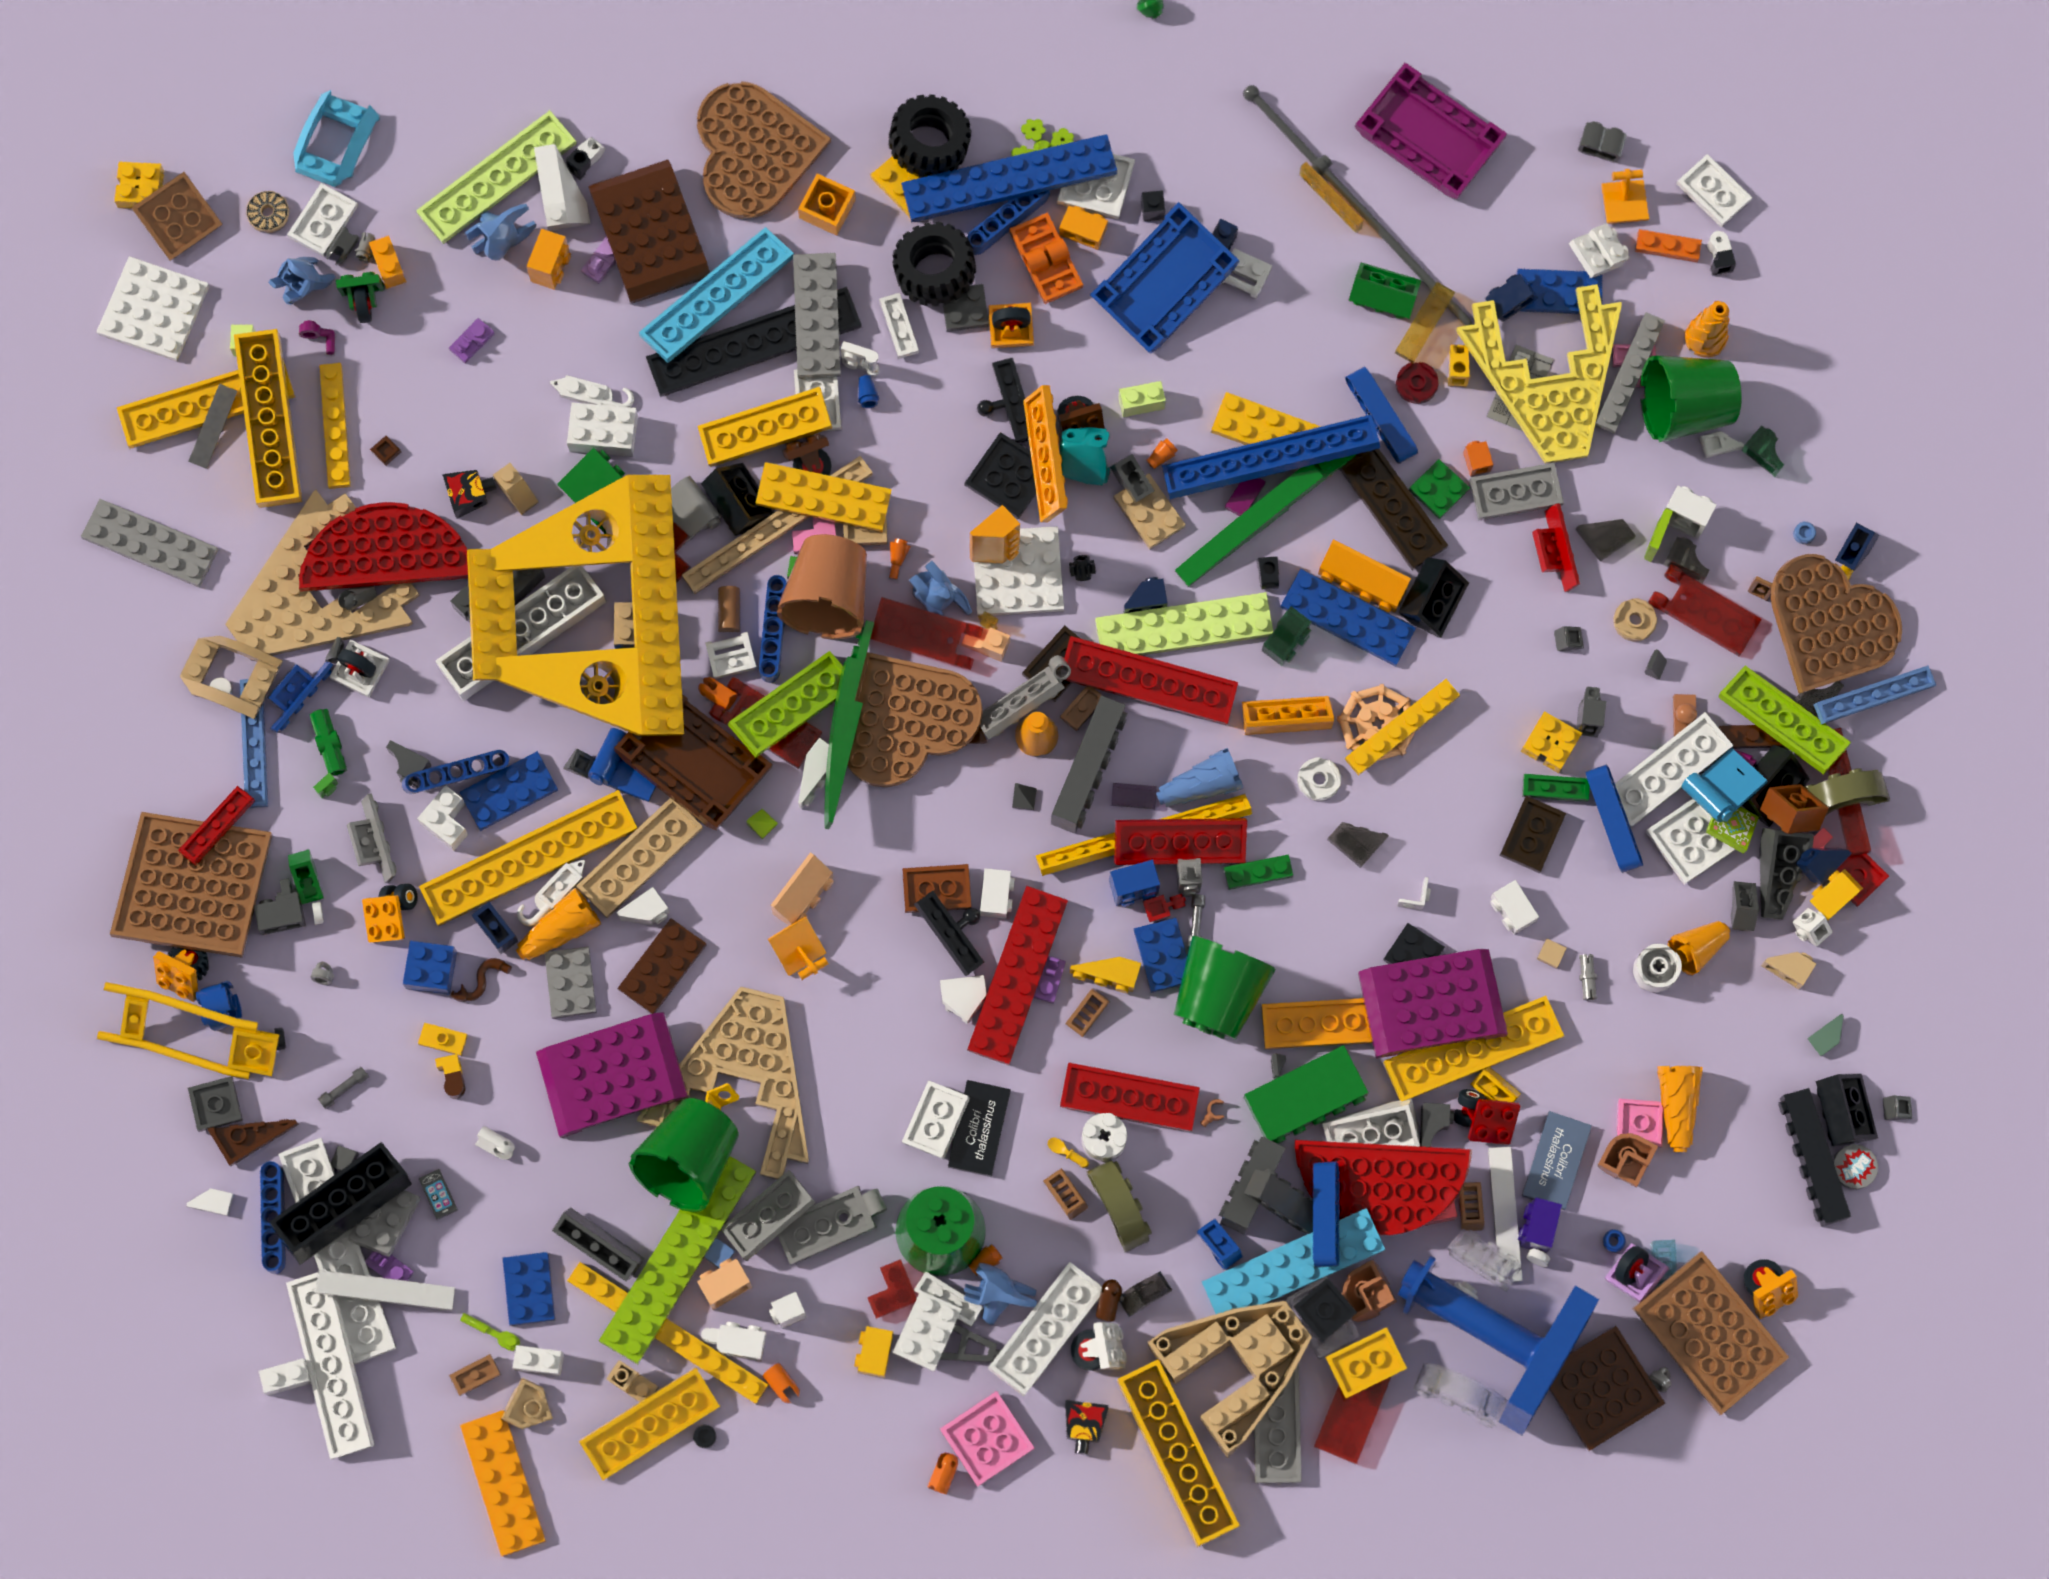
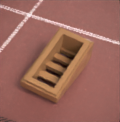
(1102, 999)
(1076, 1209)
(1477, 1224)

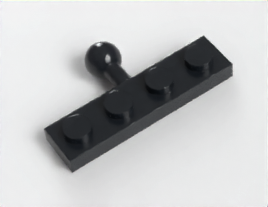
(1011, 400)
(951, 932)

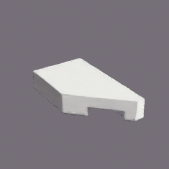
(1718, 444)
(213, 1201)

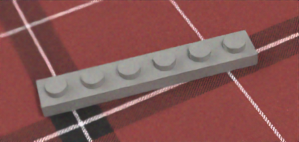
(1629, 373)

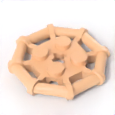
(1368, 714)

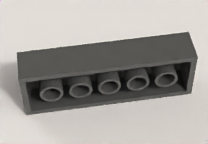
(1087, 766)

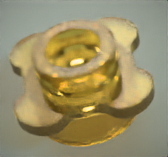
(988, 620)

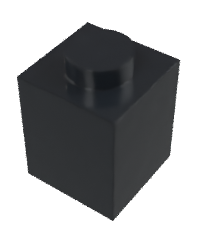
(1153, 206)

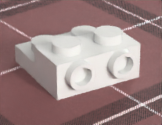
(1600, 250)

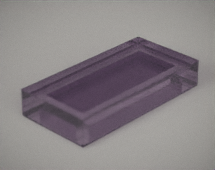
(1134, 795)

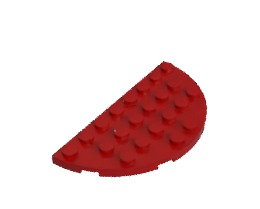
(383, 547)
(1394, 1182)

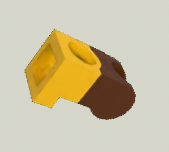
(454, 1084)

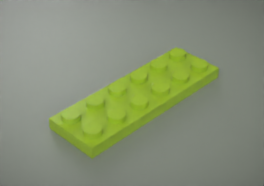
(789, 705)
(1784, 719)

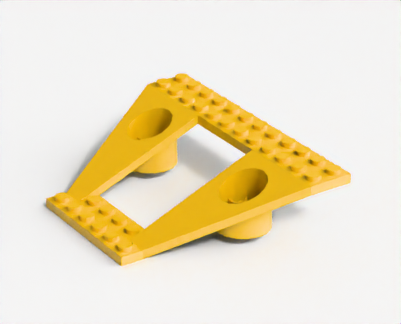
(645, 678)

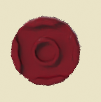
(1417, 382)

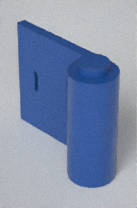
(615, 773)

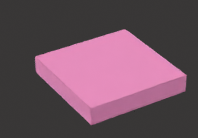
(1641, 1119)

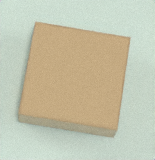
(1551, 953)

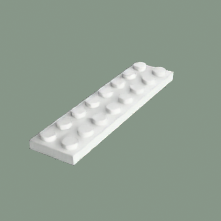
(330, 1368)

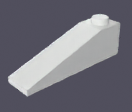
(560, 194)
(1384, 1124)

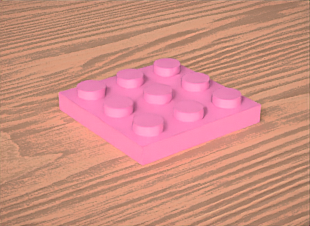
(987, 1438)

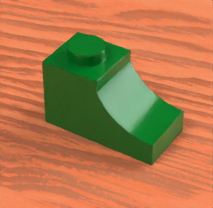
(305, 876)

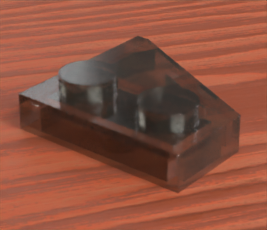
(1606, 536)
(1356, 842)

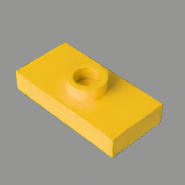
(442, 1039)

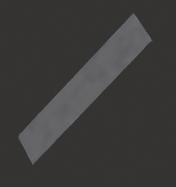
(212, 426)

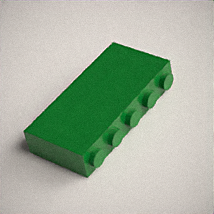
(589, 476)
(1306, 1095)

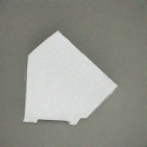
(963, 995)

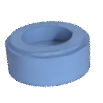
(1804, 533)

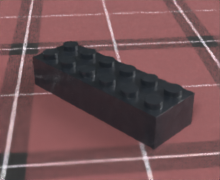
(340, 1203)

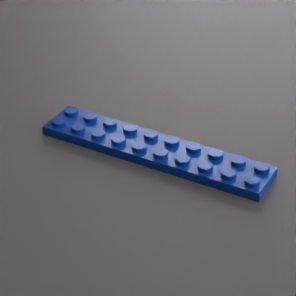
(1009, 178)
(1271, 456)

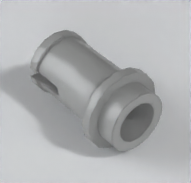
(363, 252)

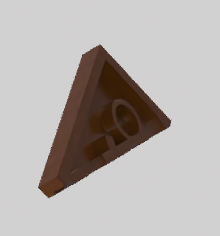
(242, 1140)

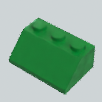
(1384, 290)

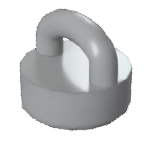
(322, 976)
(1661, 1379)

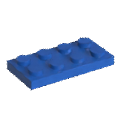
(1557, 289)
(508, 791)

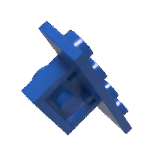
(293, 691)

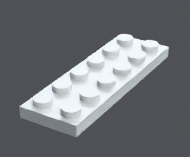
(1669, 766)
(1046, 1329)

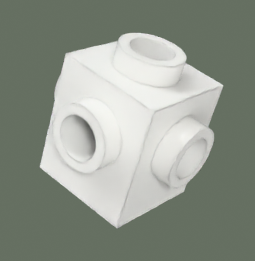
(1812, 927)

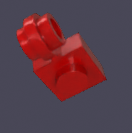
(1157, 908)

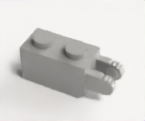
(1189, 876)

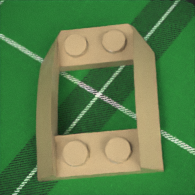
(256, 687)

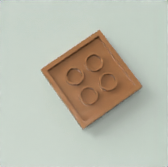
(176, 216)

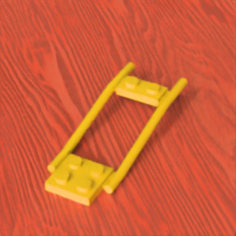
(249, 1050)

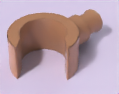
(1209, 1117)

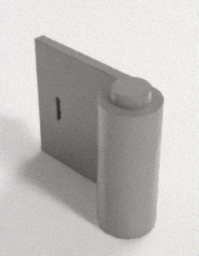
(692, 508)

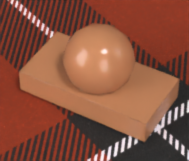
(1683, 711)

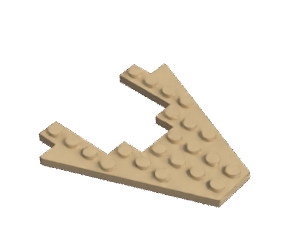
(284, 620)
(750, 1044)

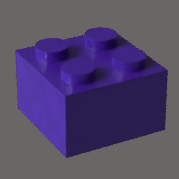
(1540, 1225)

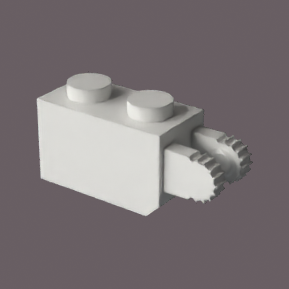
(737, 1341)

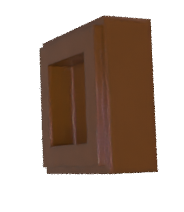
(385, 450)

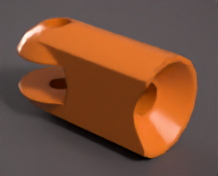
(717, 693)
(779, 1381)
(943, 1473)

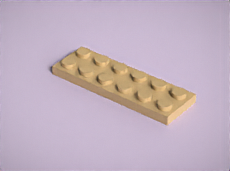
(639, 857)

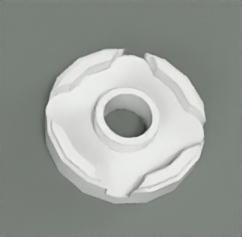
(1315, 791)

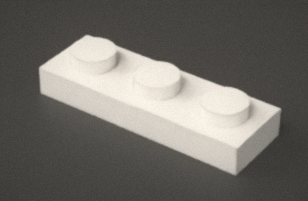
(899, 325)
(939, 1289)

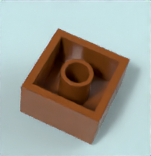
(1794, 808)

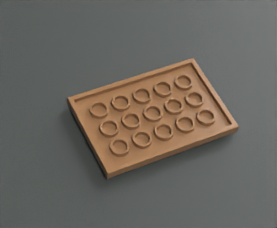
(1710, 1333)

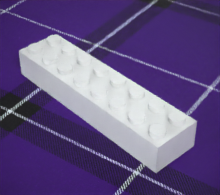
(538, 622)

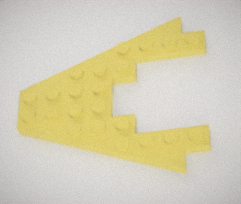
(1552, 410)

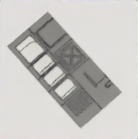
(1538, 368)

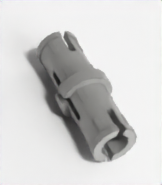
(1588, 977)

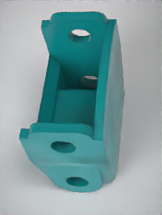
(1084, 455)

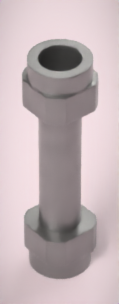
(1197, 903)
(327, 1099)

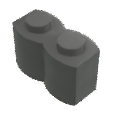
(1602, 142)

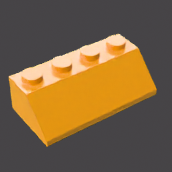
(995, 538)
(1364, 576)

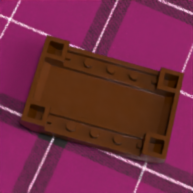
(649, 231)
(699, 770)

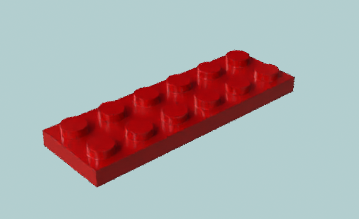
(1185, 839)
(1130, 1097)

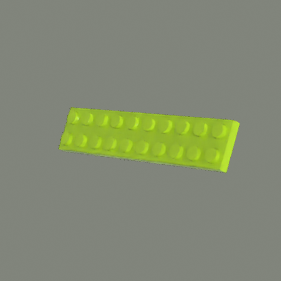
(673, 1266)

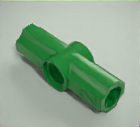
(328, 742)

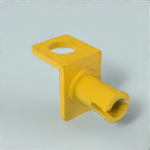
(714, 1099)

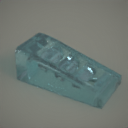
(1671, 1254)

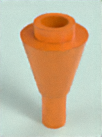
(898, 553)

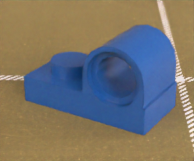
(1220, 1244)

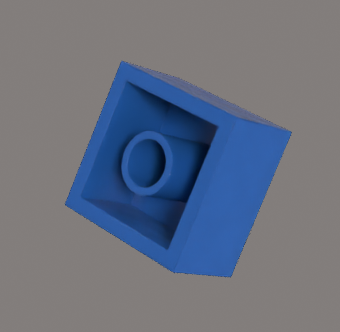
(1134, 883)
(429, 967)

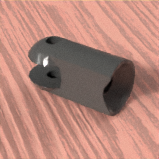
(342, 245)
(356, 597)

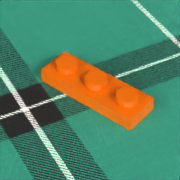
(1668, 245)

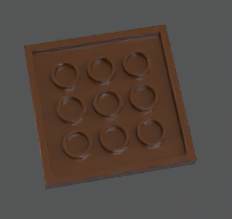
(1604, 1389)

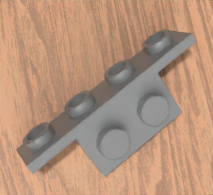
(369, 840)

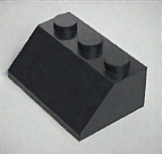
(735, 497)
(1434, 596)
(1780, 769)
(1846, 1109)

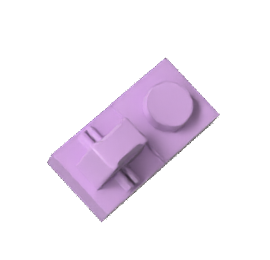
(599, 262)

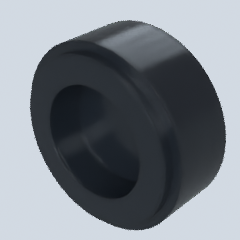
(281, 1043)
(704, 1436)

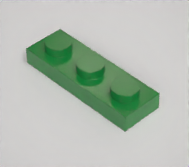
(1555, 787)
(1258, 872)

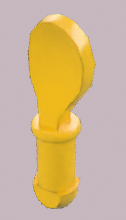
(1059, 1147)

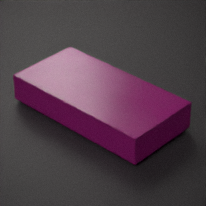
(1245, 496)

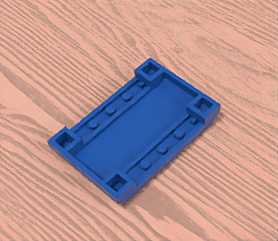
(1165, 279)

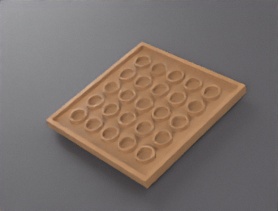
(185, 904)

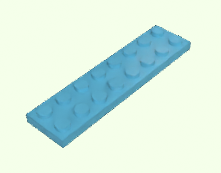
(716, 295)
(1291, 1266)

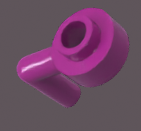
(311, 330)

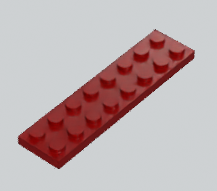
(1150, 680)
(1017, 975)

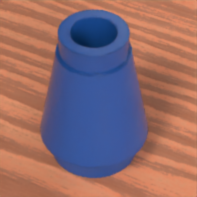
(867, 392)

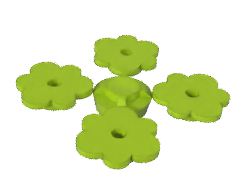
(1036, 135)

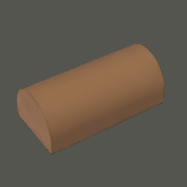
(728, 609)

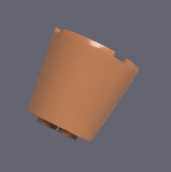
(826, 588)

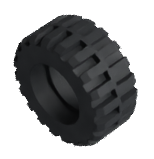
(934, 113)
(935, 287)

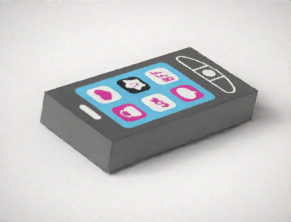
(438, 1194)

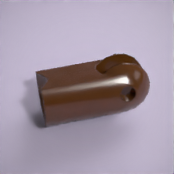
(1109, 1300)

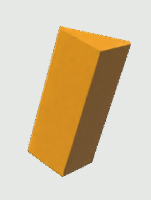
(1287, 715)

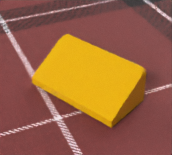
(1494, 1086)

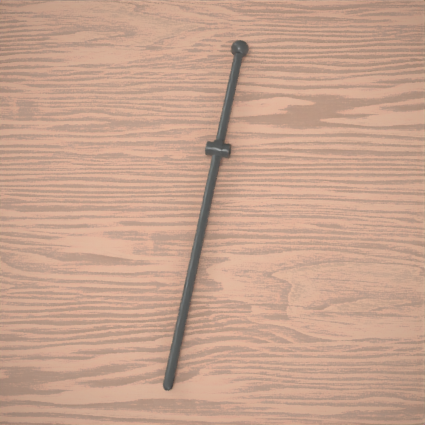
(1321, 166)

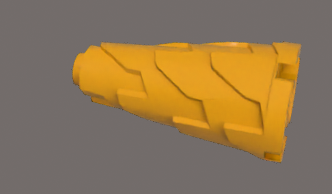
(1709, 330)
(567, 920)
(1680, 1100)

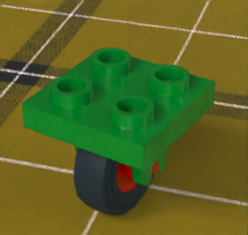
(357, 291)

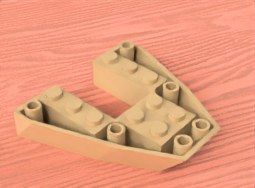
(1267, 1342)

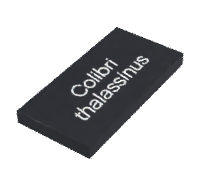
(979, 1129)

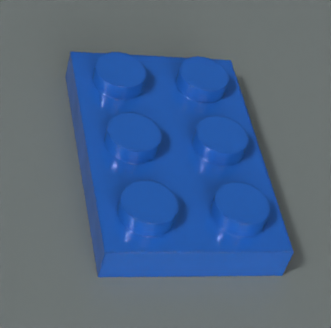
(1161, 954)
(528, 1289)

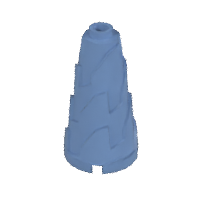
(1204, 780)

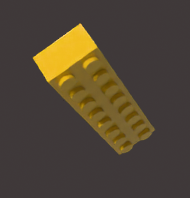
(268, 418)
(1177, 1453)

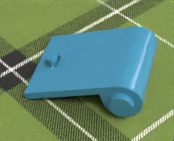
(1723, 787)

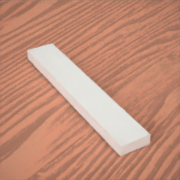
(1504, 1203)
(385, 1290)

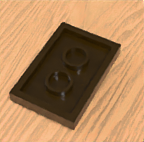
(1055, 647)
(1532, 834)

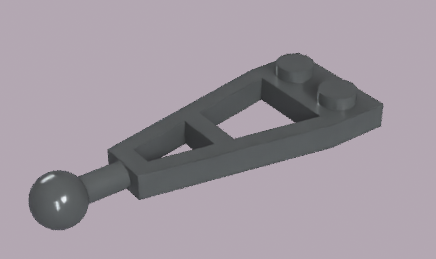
(960, 1356)

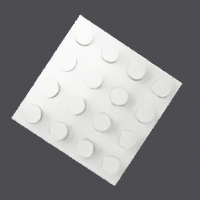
(153, 309)
(1027, 582)

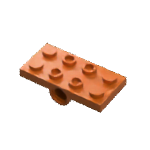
(1046, 258)

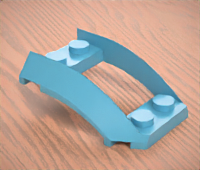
(347, 113)

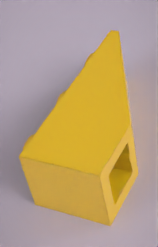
(1114, 972)

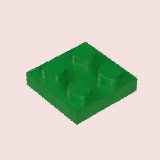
(1439, 489)

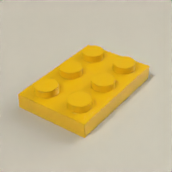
(889, 179)
(1366, 1362)

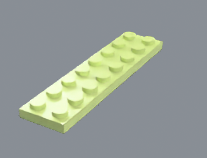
(493, 178)
(1187, 625)

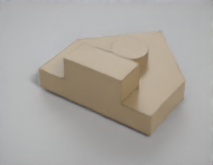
(527, 1406)

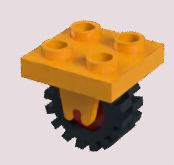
(180, 971)

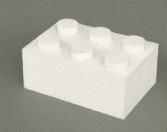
(602, 428)

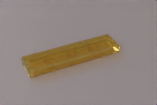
(1331, 197)
(1424, 322)

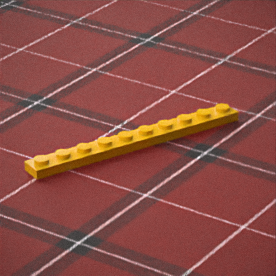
(1104, 845)
(674, 1337)

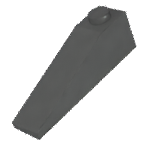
(1779, 869)

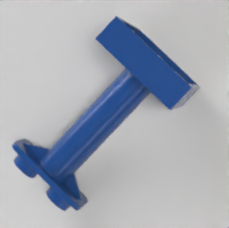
(1539, 1355)

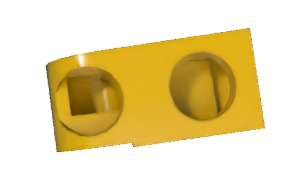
(1458, 366)

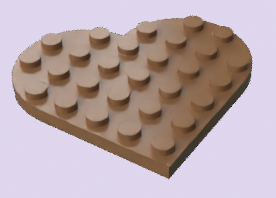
(754, 147)
(1830, 625)
(907, 716)

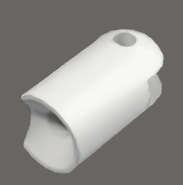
(495, 1143)

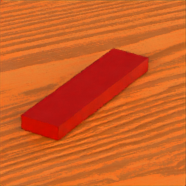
(216, 825)

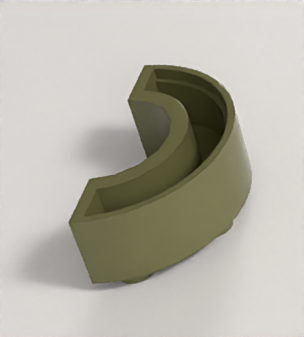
(1851, 789)
(1120, 1205)

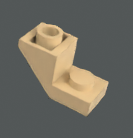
(631, 1382)

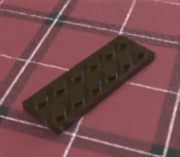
(1394, 507)

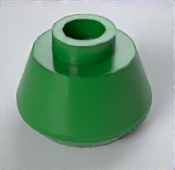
(1150, 8)

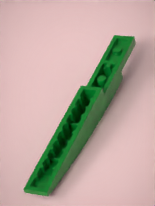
(1257, 518)
(844, 723)

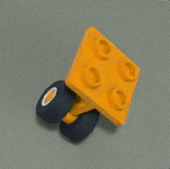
(384, 912)

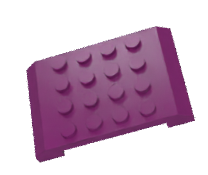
(1429, 132)
(1432, 1002)
(611, 1073)

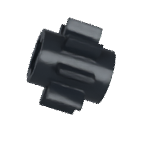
(1082, 568)

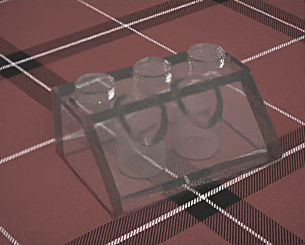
(1484, 1259)

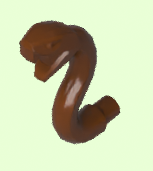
(464, 996)

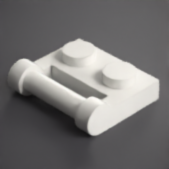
(1250, 269)
(854, 357)
(731, 662)

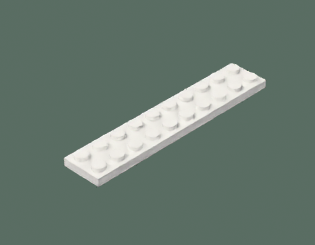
(363, 1319)

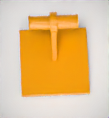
(1625, 199)
(799, 947)

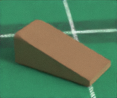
(1760, 588)

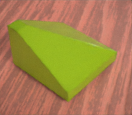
(761, 823)

